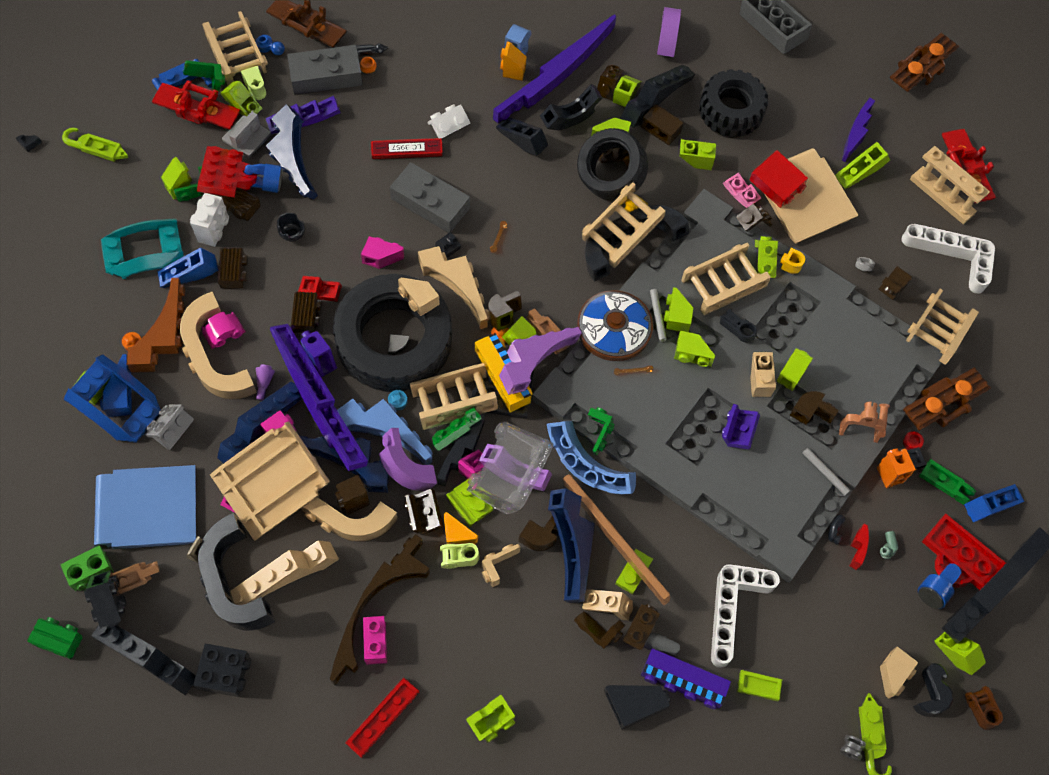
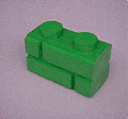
(55, 638)

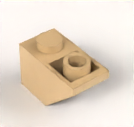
(419, 294)
(762, 374)
(895, 670)

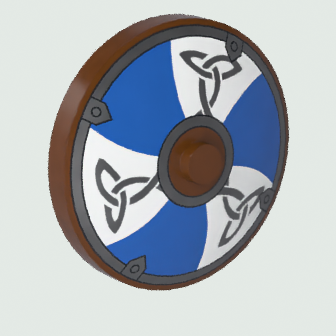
(615, 325)

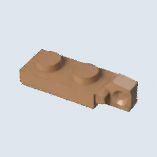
(543, 325)
(136, 575)

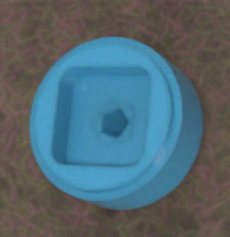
(398, 399)

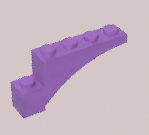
(529, 352)

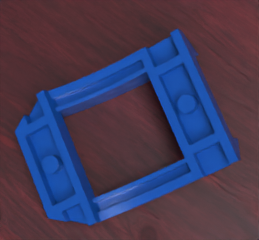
(91, 383)

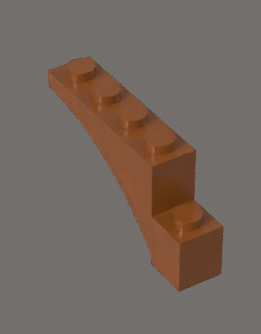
(163, 336)

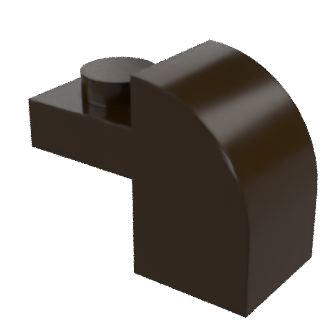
(895, 283)
(502, 309)
(811, 404)
(537, 537)

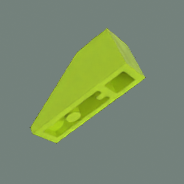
(863, 166)

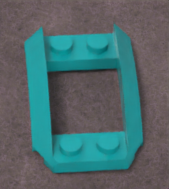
(169, 242)

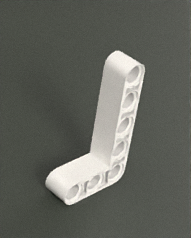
(956, 246)
(730, 606)

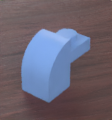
(518, 37)

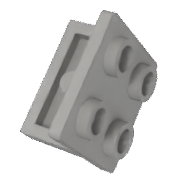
(247, 135)
(169, 425)

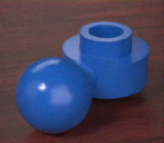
(266, 44)

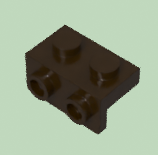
(423, 512)

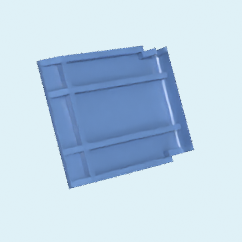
(146, 507)

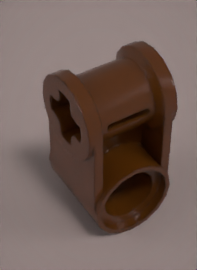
(984, 706)

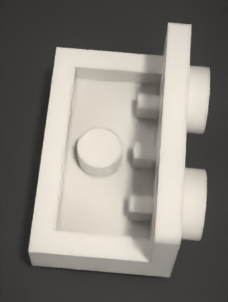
(450, 121)

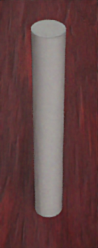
(658, 315)
(826, 472)

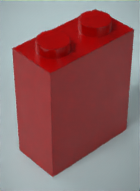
(779, 179)

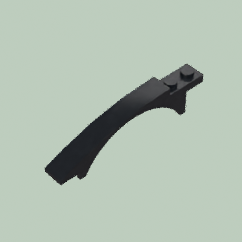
(997, 587)

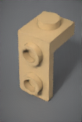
(490, 573)
(609, 602)

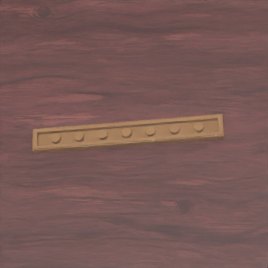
(618, 541)

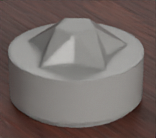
(865, 264)

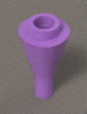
(264, 375)

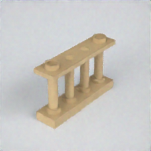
(223, 59)
(941, 193)
(628, 242)
(726, 295)
(953, 339)
(448, 412)

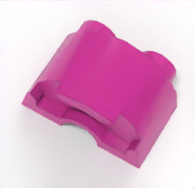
(222, 327)

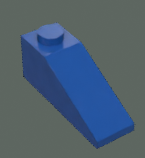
(189, 268)
(117, 394)
(993, 503)

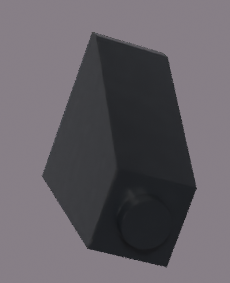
(636, 702)

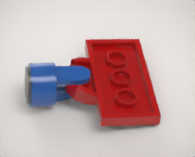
(225, 172)
(958, 562)

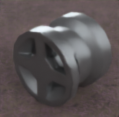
(852, 747)

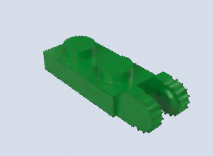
(947, 482)

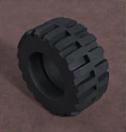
(739, 86)

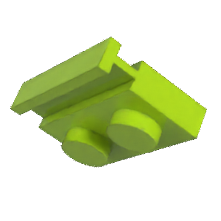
(467, 504)

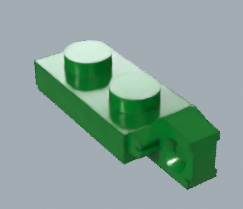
(456, 429)

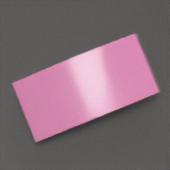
(741, 191)

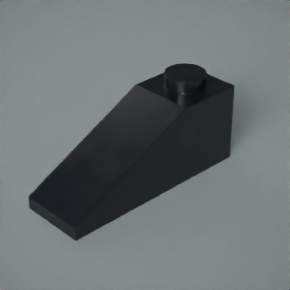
(524, 135)

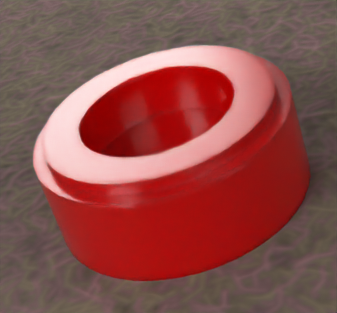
(913, 440)

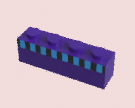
(685, 678)

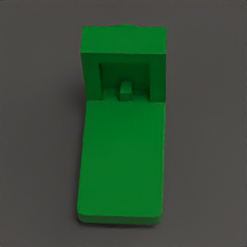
(206, 70)
(188, 192)
(600, 416)

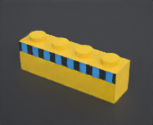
(494, 356)

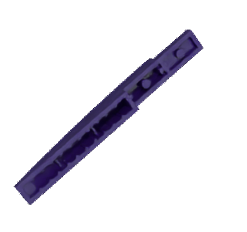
(555, 71)
(317, 398)

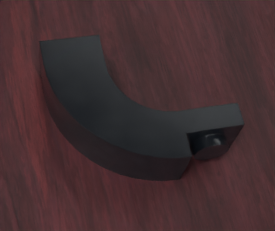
(571, 114)

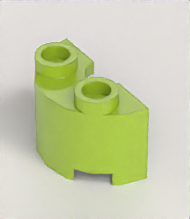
(491, 719)

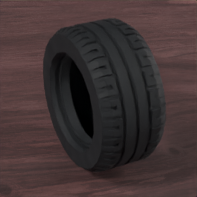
(602, 142)

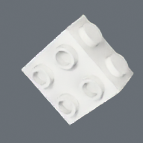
(209, 219)

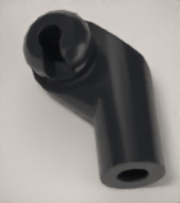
(834, 529)

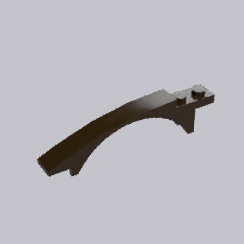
(403, 567)

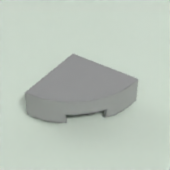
(397, 343)

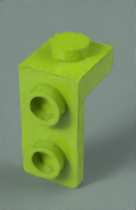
(767, 255)

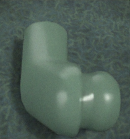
(890, 547)

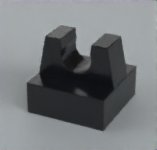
(448, 244)

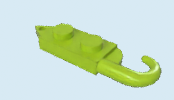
(95, 145)
(873, 733)

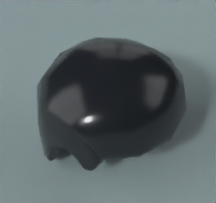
(290, 227)

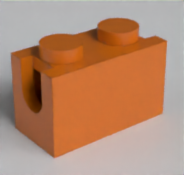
(895, 467)

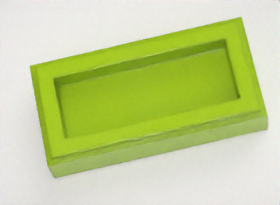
(759, 685)

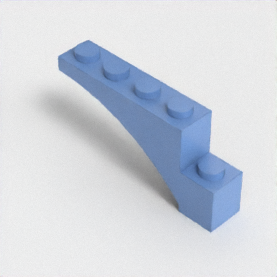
(381, 419)

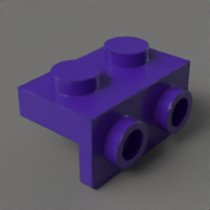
(740, 427)

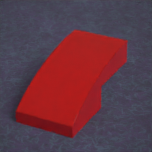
(325, 289)
(860, 543)

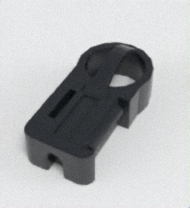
(736, 324)

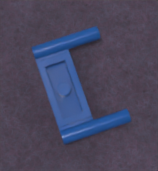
(176, 78)

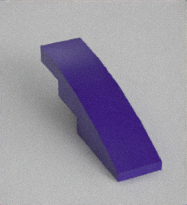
(311, 112)
(858, 129)

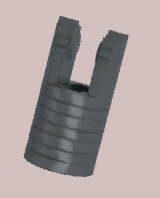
(661, 644)

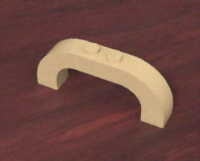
(192, 321)
(351, 529)

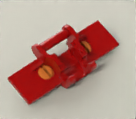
(195, 111)
(962, 151)

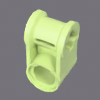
(254, 82)
(457, 555)

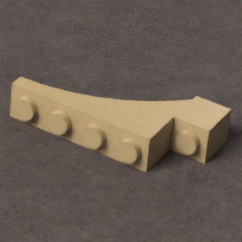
(458, 277)
(284, 570)

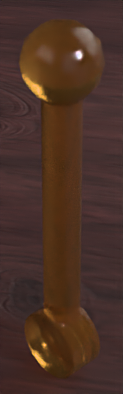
(503, 225)
(617, 371)

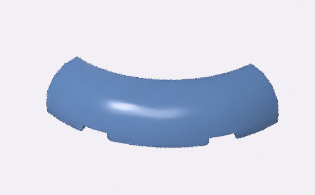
(583, 465)

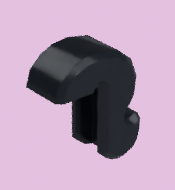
(939, 691)

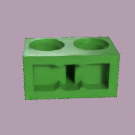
(85, 563)

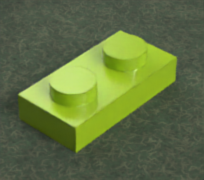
(629, 578)

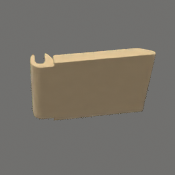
(819, 205)
(270, 480)

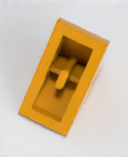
(458, 533)

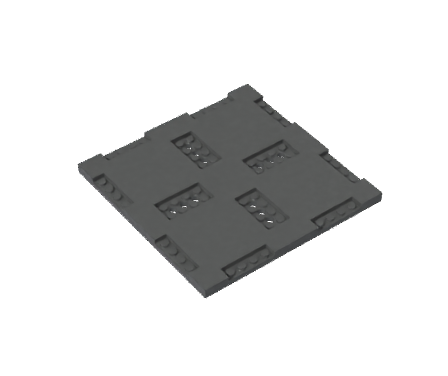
(766, 496)

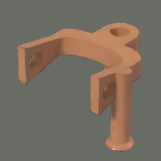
(868, 418)

